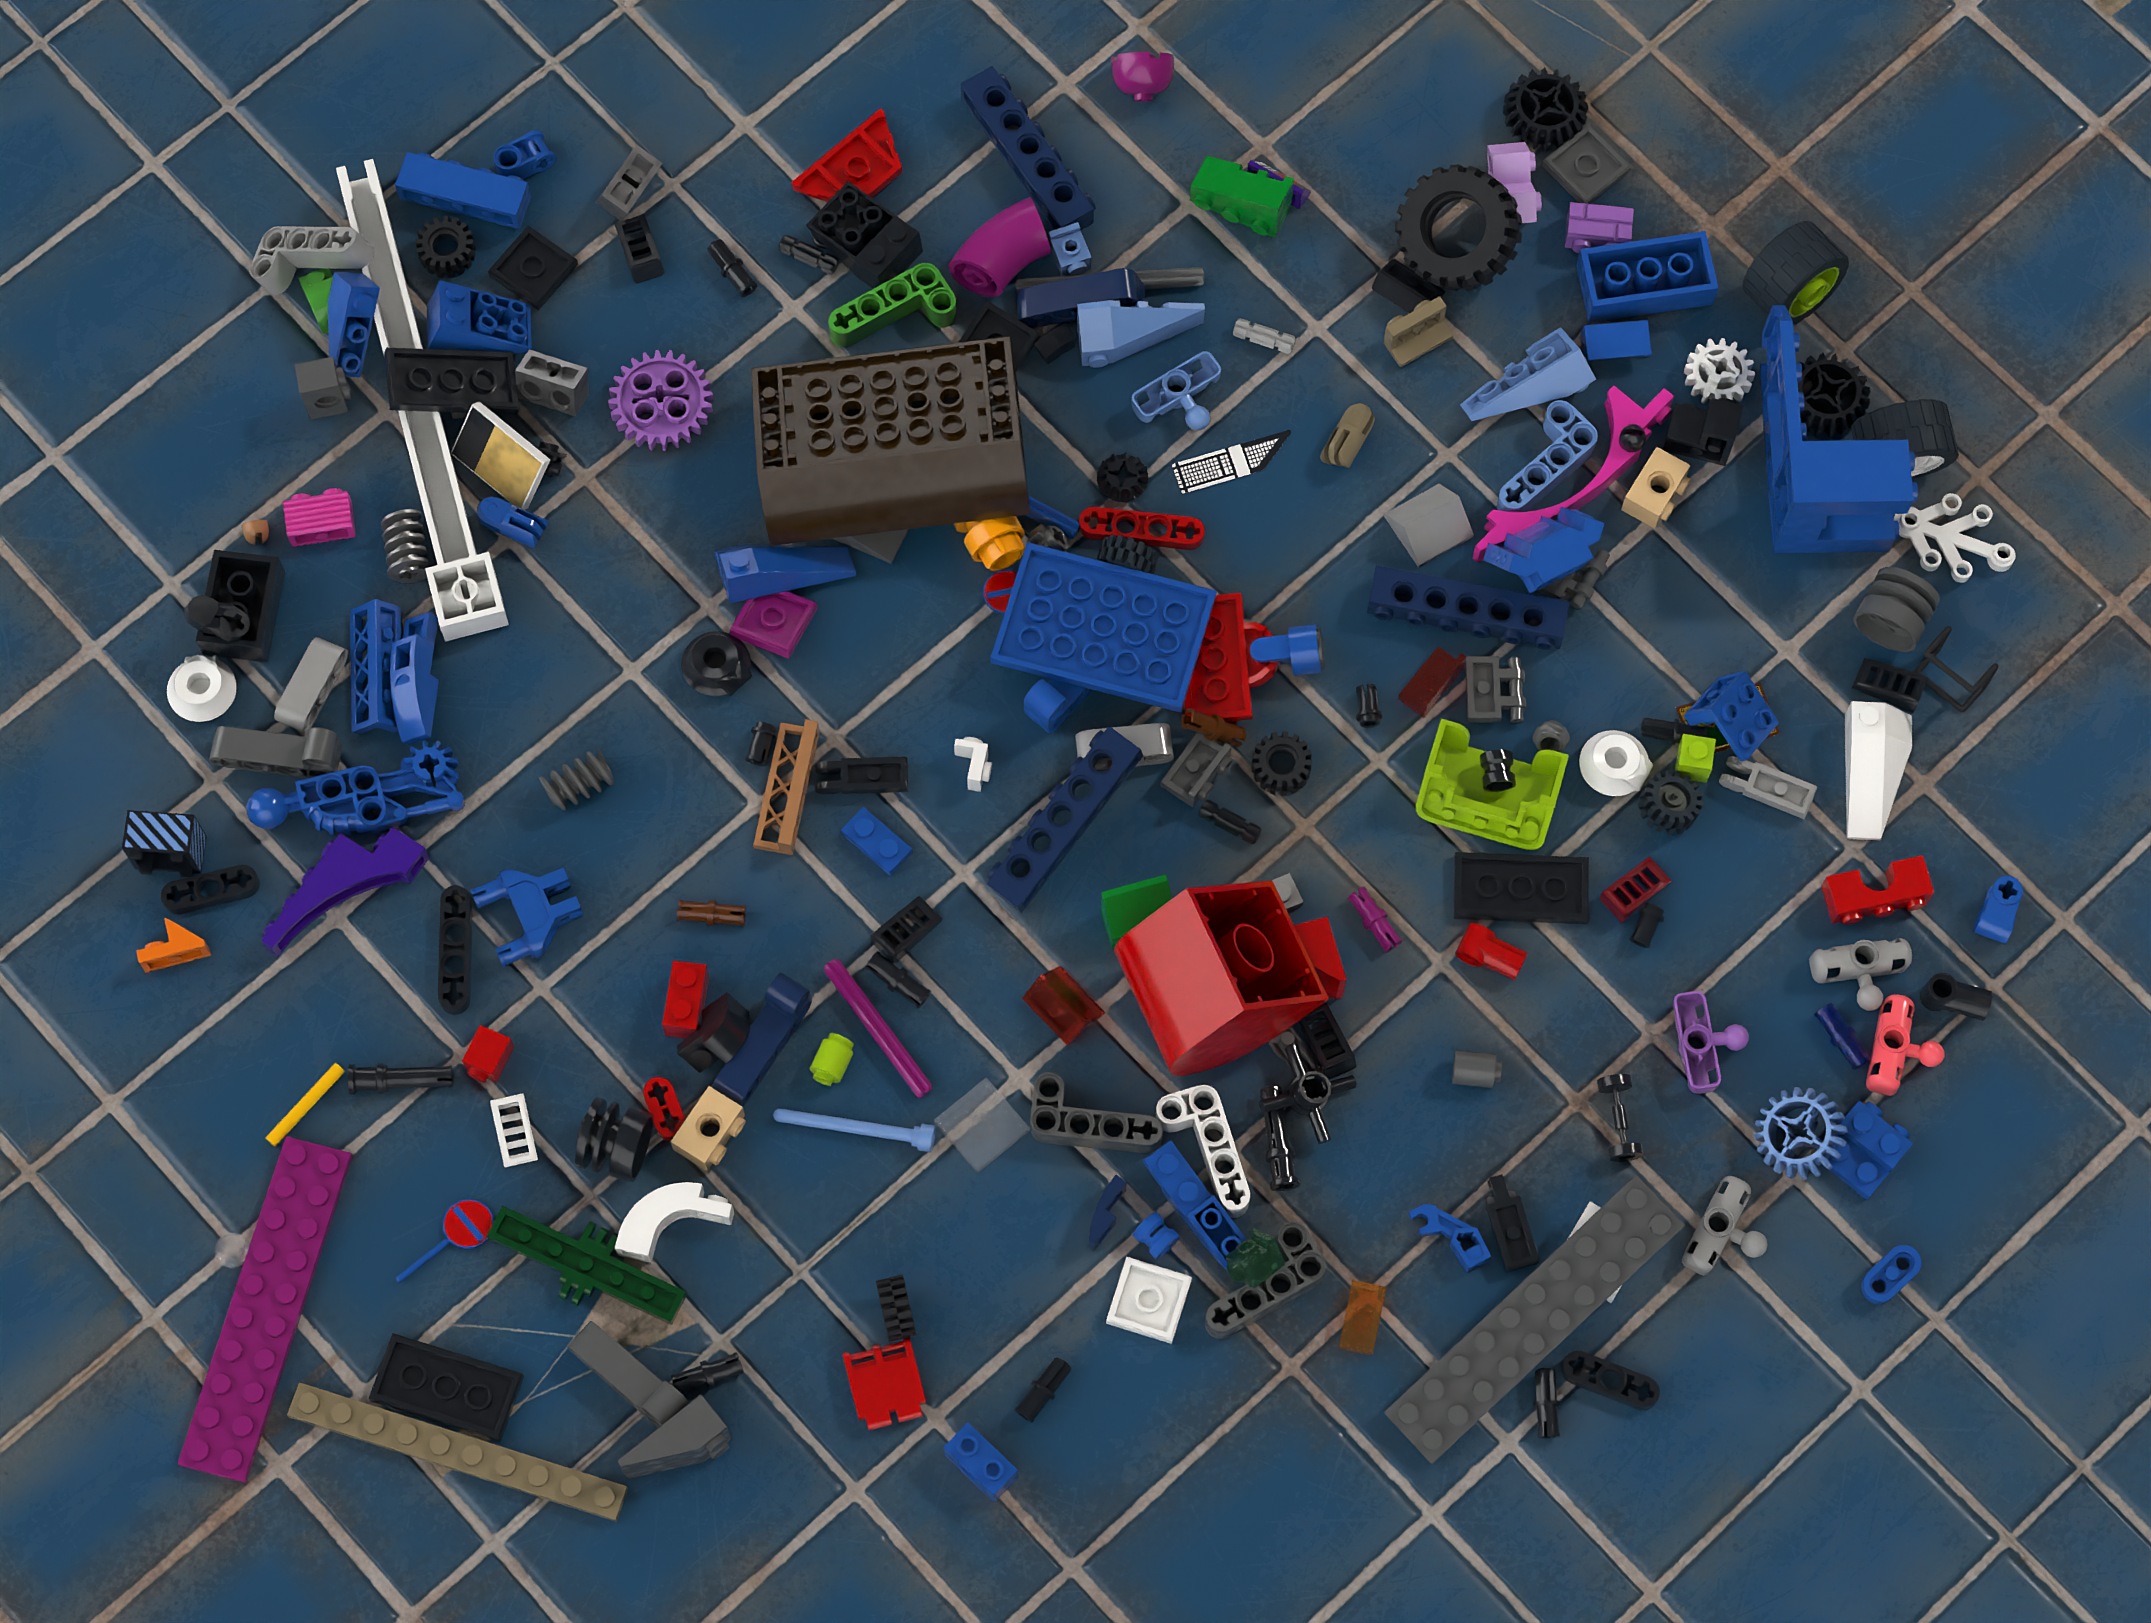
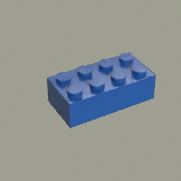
(1647, 276)

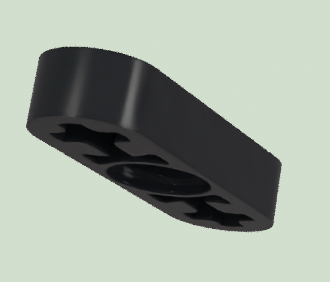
(187, 902)
(1630, 1399)

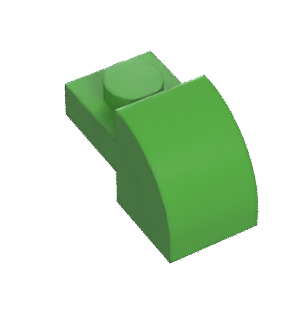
(317, 290)

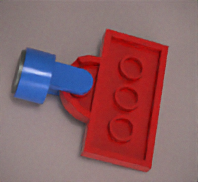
(1246, 656)

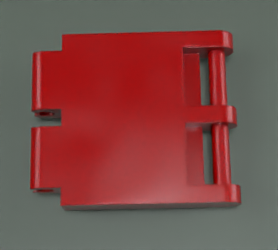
(885, 1384)

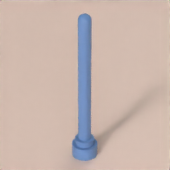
(920, 1137)

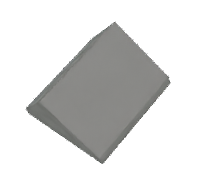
(1430, 524)

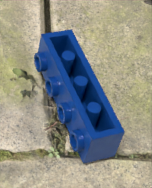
(463, 190)

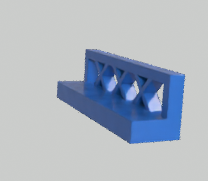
(380, 631)

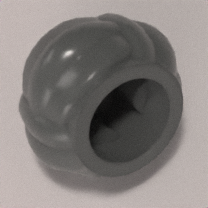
(1551, 736)

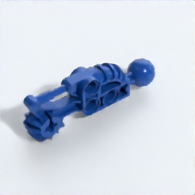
(347, 811)

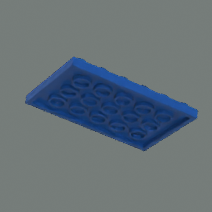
(1103, 627)

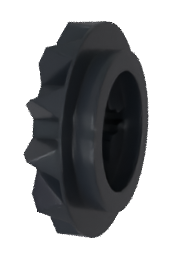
(1110, 484)

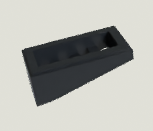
(644, 266)
(1898, 698)
(893, 953)
(1336, 1060)

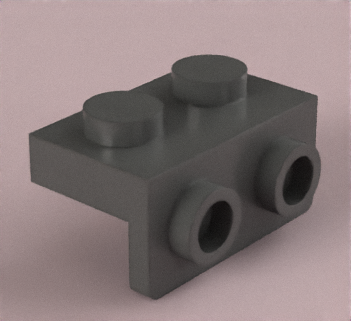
(1196, 769)

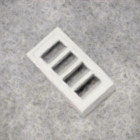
(507, 1102)

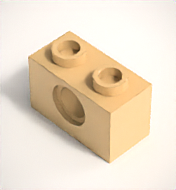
(1660, 470)
(710, 1109)

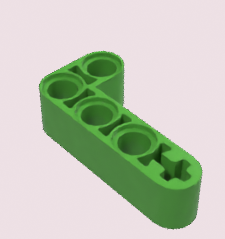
(859, 325)

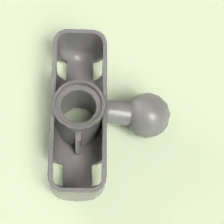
(1880, 960)
(1729, 1210)

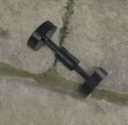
(1615, 1084)

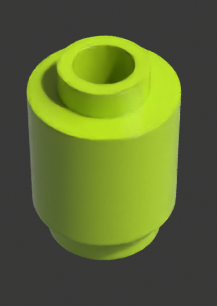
(832, 1059)

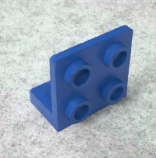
(1737, 711)

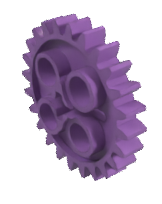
(660, 374)

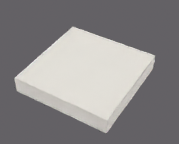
(1149, 1300)

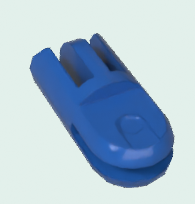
(511, 521)

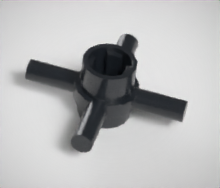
(1304, 1084)

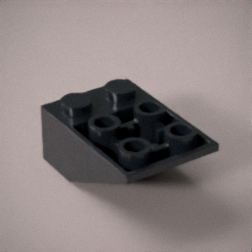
(866, 236)

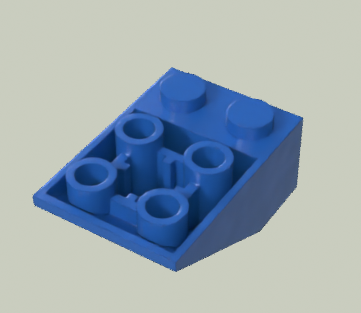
(476, 321)

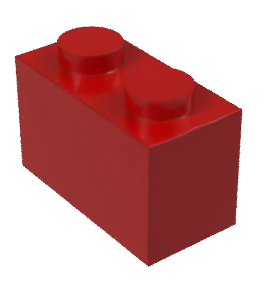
(685, 999)

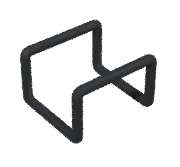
(1930, 653)

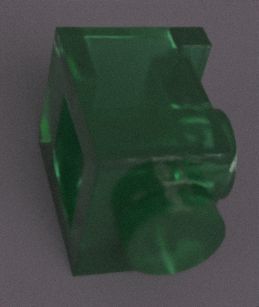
(1255, 1259)

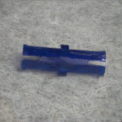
(1842, 1036)

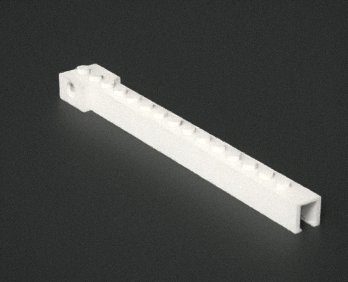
(462, 582)

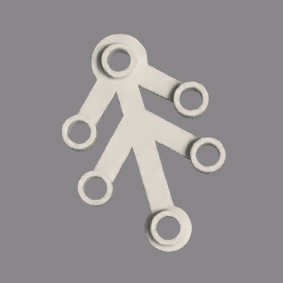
(1950, 535)

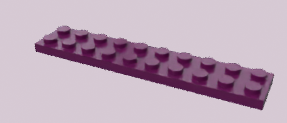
(265, 1310)

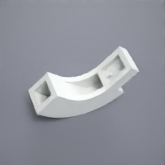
(662, 1207)

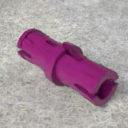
(1375, 919)

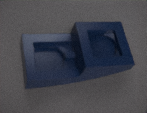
(1102, 1219)

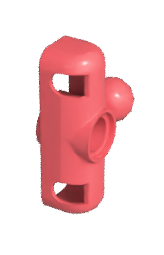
(1897, 1026)

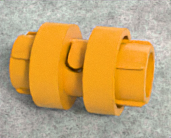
(994, 541)

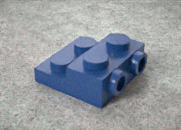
(1870, 1149)

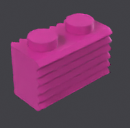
(319, 517)

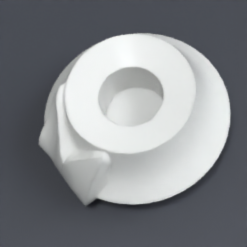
(201, 688)
(1614, 763)

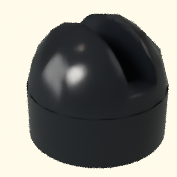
(1632, 442)

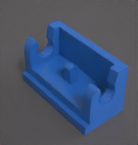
(1616, 340)

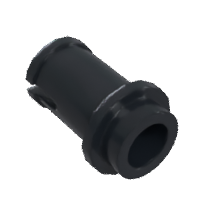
(1368, 714)
(761, 741)
(1647, 925)

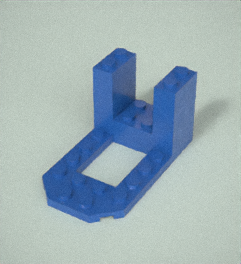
(1824, 491)

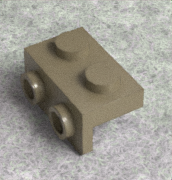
(1417, 332)

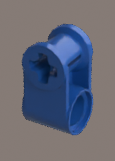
(525, 155)
(1999, 914)

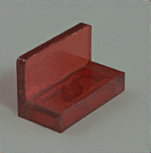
(1432, 681)
(1062, 1004)

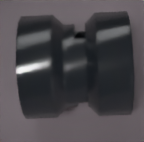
(1498, 770)

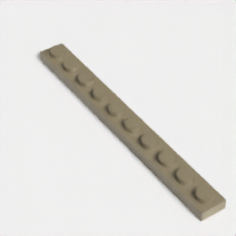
(458, 1452)

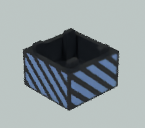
(164, 842)

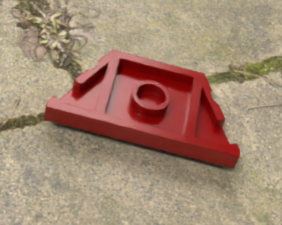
(862, 158)

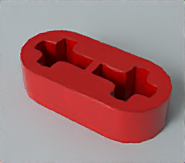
(672, 1105)

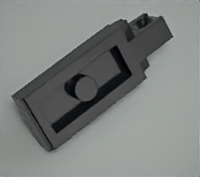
(1510, 1226)

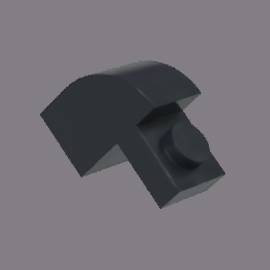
(721, 1036)

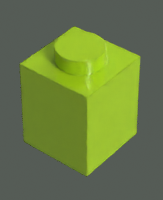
(1695, 757)

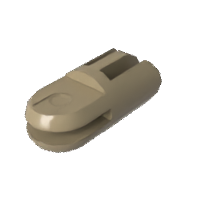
(1348, 436)

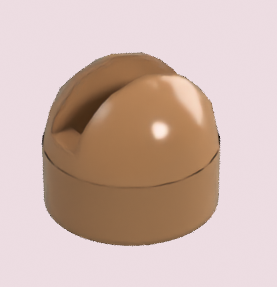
(256, 529)

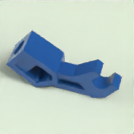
(1442, 1223)

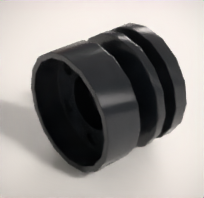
(620, 1141)

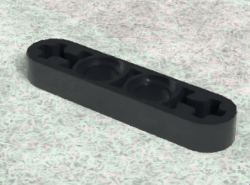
(459, 949)

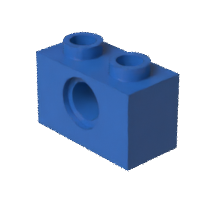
(980, 1462)

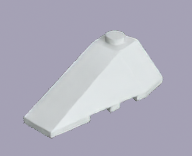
(1875, 758)

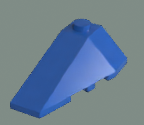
(764, 569)

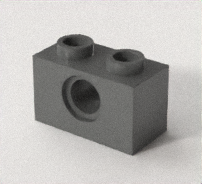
(323, 387)

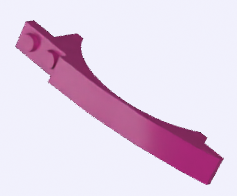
(1620, 413)

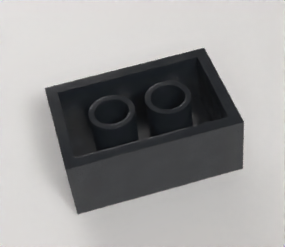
(254, 587)

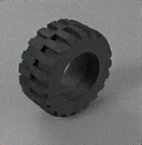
(1426, 202)

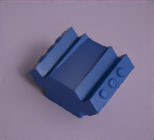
(1548, 548)

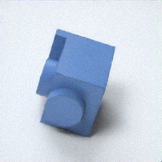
(1062, 242)

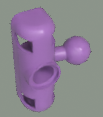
(1700, 1061)

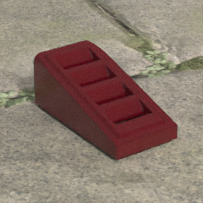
(1617, 906)

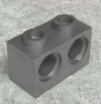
(629, 183)
(552, 382)

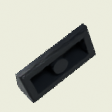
(1404, 286)

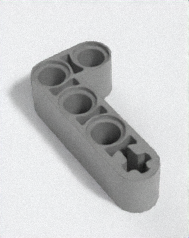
(294, 247)

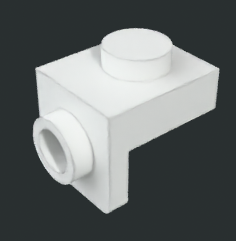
(979, 767)

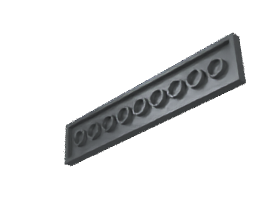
(1534, 1319)

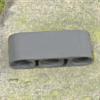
(311, 684)
(1152, 739)

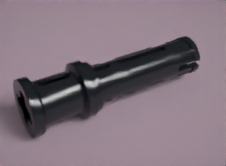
(382, 1078)
(1280, 1153)

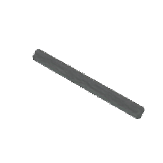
(1151, 278)

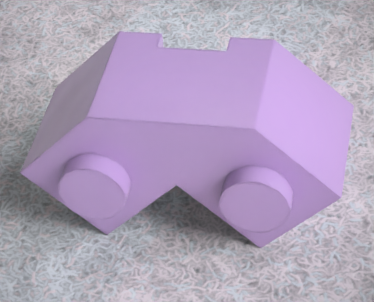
(1512, 167)

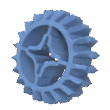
(1806, 1121)

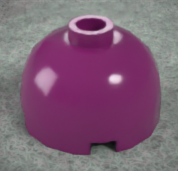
(1142, 74)

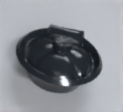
(716, 664)

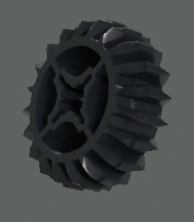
(1537, 95)
(1834, 381)

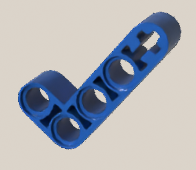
(1053, 702)

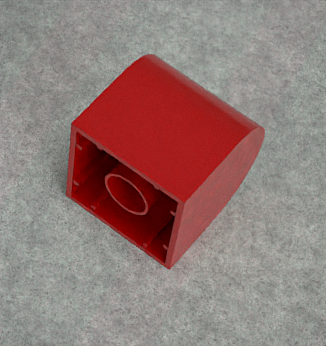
(1219, 974)

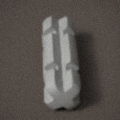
(1264, 335)

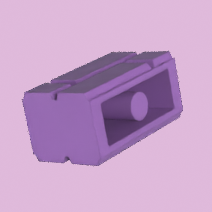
(1597, 225)

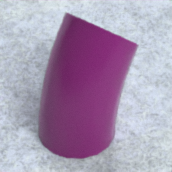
(1000, 250)

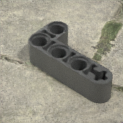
(277, 752)
(1095, 1119)
(1269, 1299)
(627, 1375)

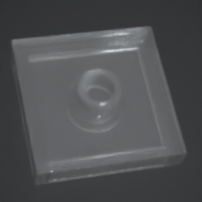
(981, 1125)

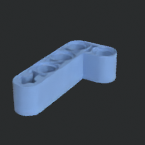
(1542, 467)

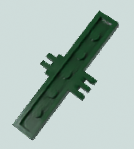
(587, 1264)

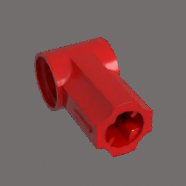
(1482, 947)

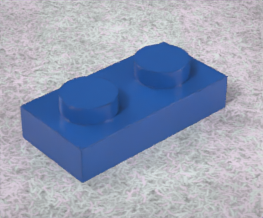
(876, 841)

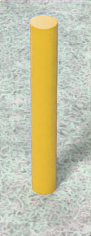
(305, 1104)

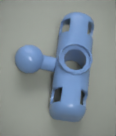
(1163, 399)

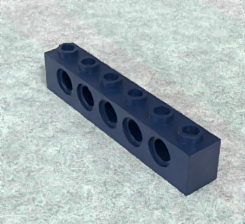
(991, 87)
(1485, 601)
(1083, 811)

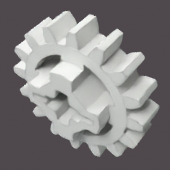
(1721, 358)

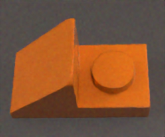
(181, 948)

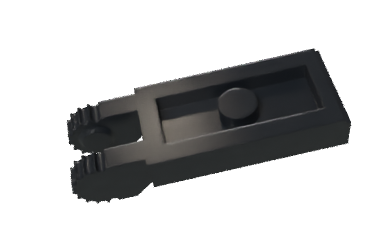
(864, 775)

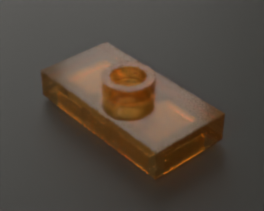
(1362, 1317)

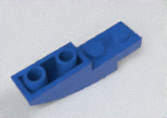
(410, 678)
(1194, 1202)

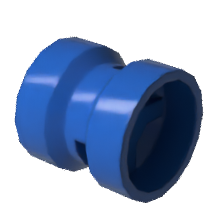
(1156, 1235)

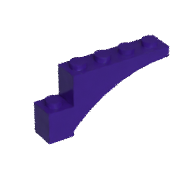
(342, 874)

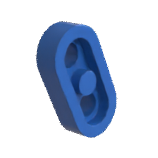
(1890, 1275)

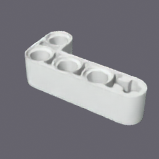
(1211, 1151)

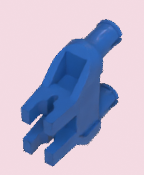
(531, 904)

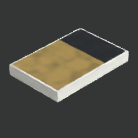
(500, 456)

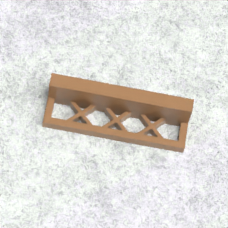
(798, 787)

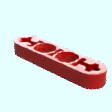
(1142, 522)

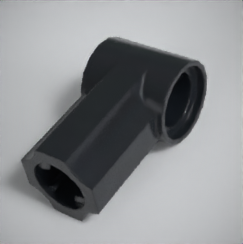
(1959, 997)

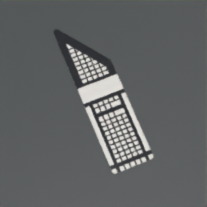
(1228, 463)

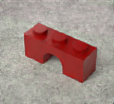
(1851, 899)

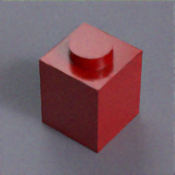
(487, 1055)

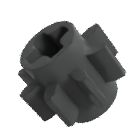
(1049, 537)

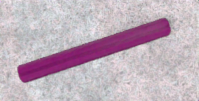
(878, 1028)

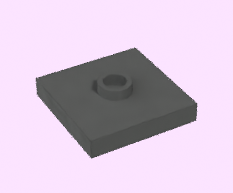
(1586, 165)

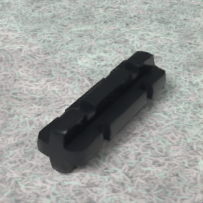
(808, 254)
(1230, 822)

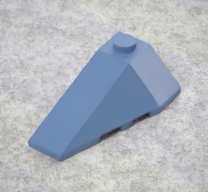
(1115, 332)
(1549, 372)

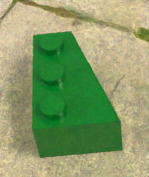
(1242, 196)

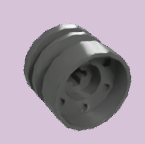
(1896, 609)

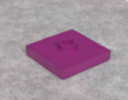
(774, 622)

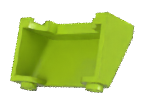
(1456, 798)

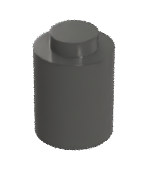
(1476, 1069)

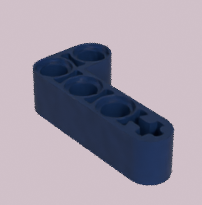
(1058, 300)
(784, 1010)

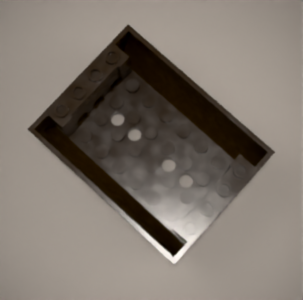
(890, 461)

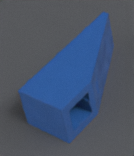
(350, 319)

